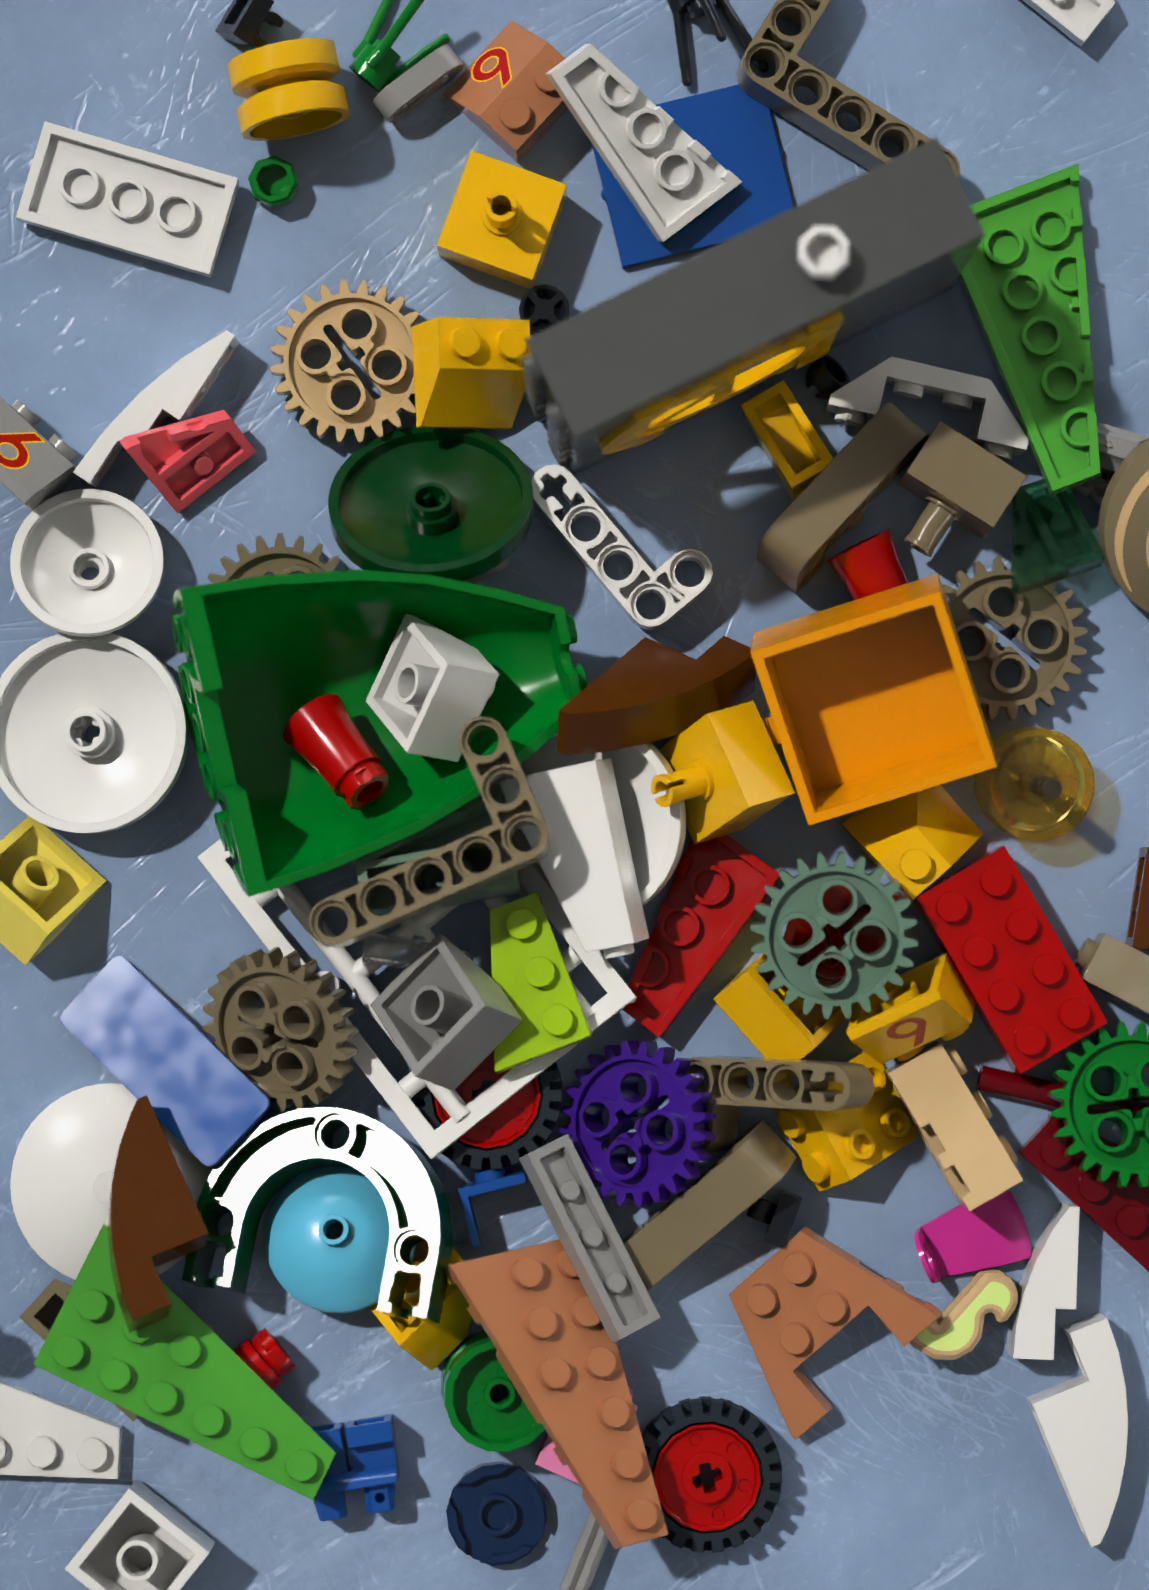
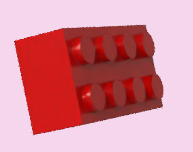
(1010, 960)

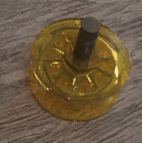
(1038, 784)

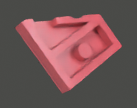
(189, 455)

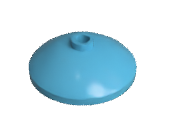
(325, 1272)

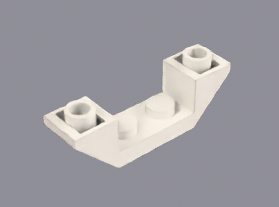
(995, 427)

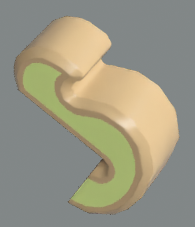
(962, 1321)

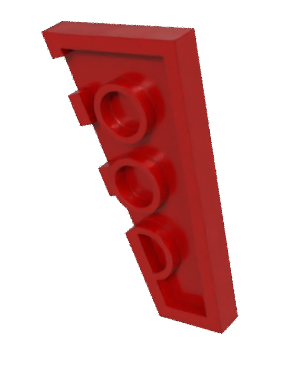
(695, 927)

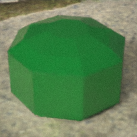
(273, 182)

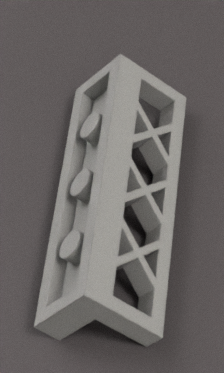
(589, 1238)

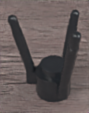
(698, 9)

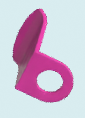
(973, 1239)

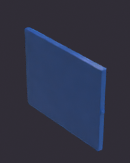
(742, 140)

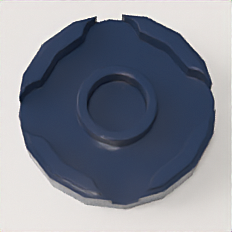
(497, 1513)

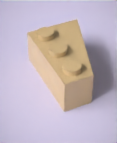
(955, 1125)

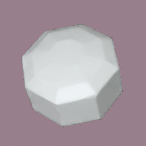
(823, 252)

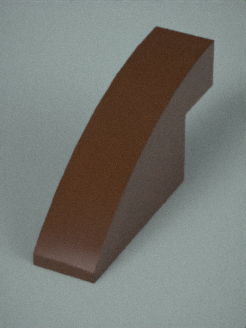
(654, 696)
(148, 1218)

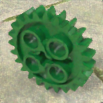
(1124, 1060)

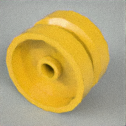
(288, 89)

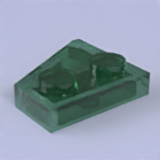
(1049, 538)

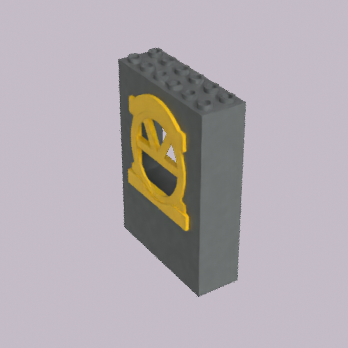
(748, 310)

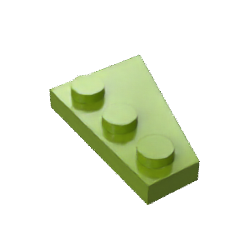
(536, 982)

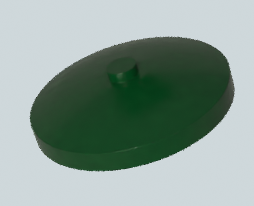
(431, 503)

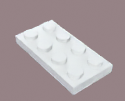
(127, 199)

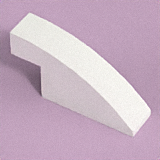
(1088, 1426)

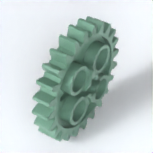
(864, 970)

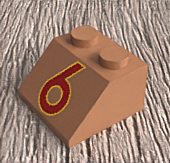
(509, 90)

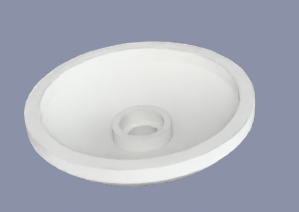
(83, 532)

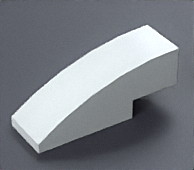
(1046, 1285)

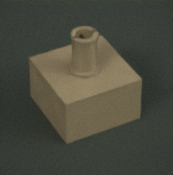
(959, 485)

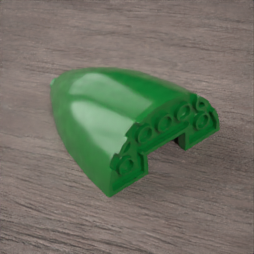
(282, 640)

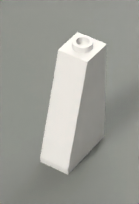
(588, 854)

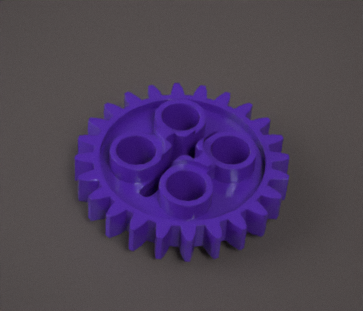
(659, 1162)

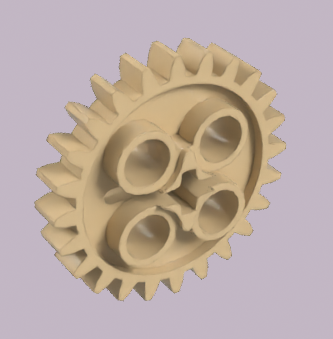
(315, 388)

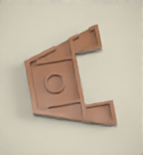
(802, 1302)

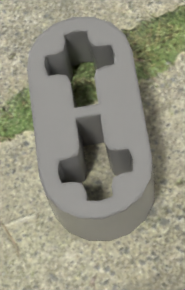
(418, 83)

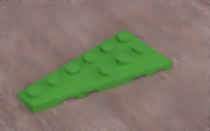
(179, 1379)

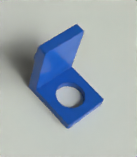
(486, 1181)

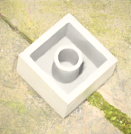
(141, 1546)

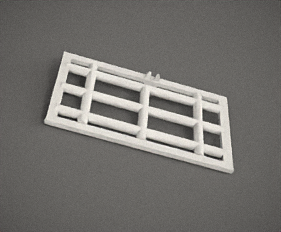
(356, 975)

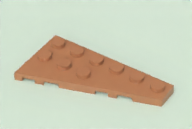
(568, 1379)

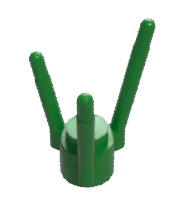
(376, 60)

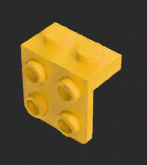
(849, 1141)

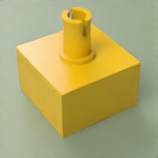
(502, 220)
(723, 772)

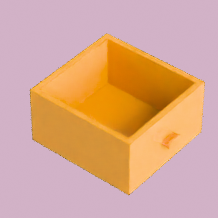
(872, 700)

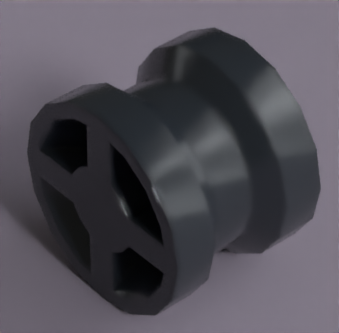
(545, 299)

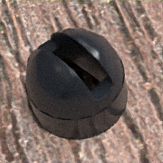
(826, 376)

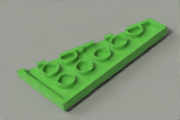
(1035, 317)

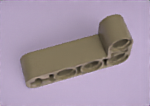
(844, 489)
(775, 1089)
(710, 1203)

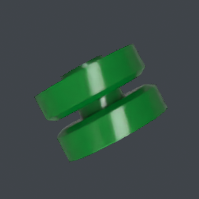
(483, 1420)

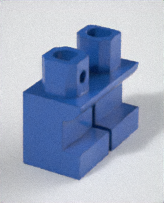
(373, 1466)

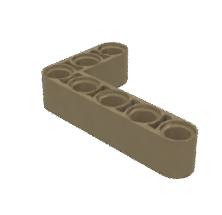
(831, 95)
(451, 857)

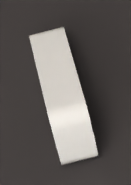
(612, 542)

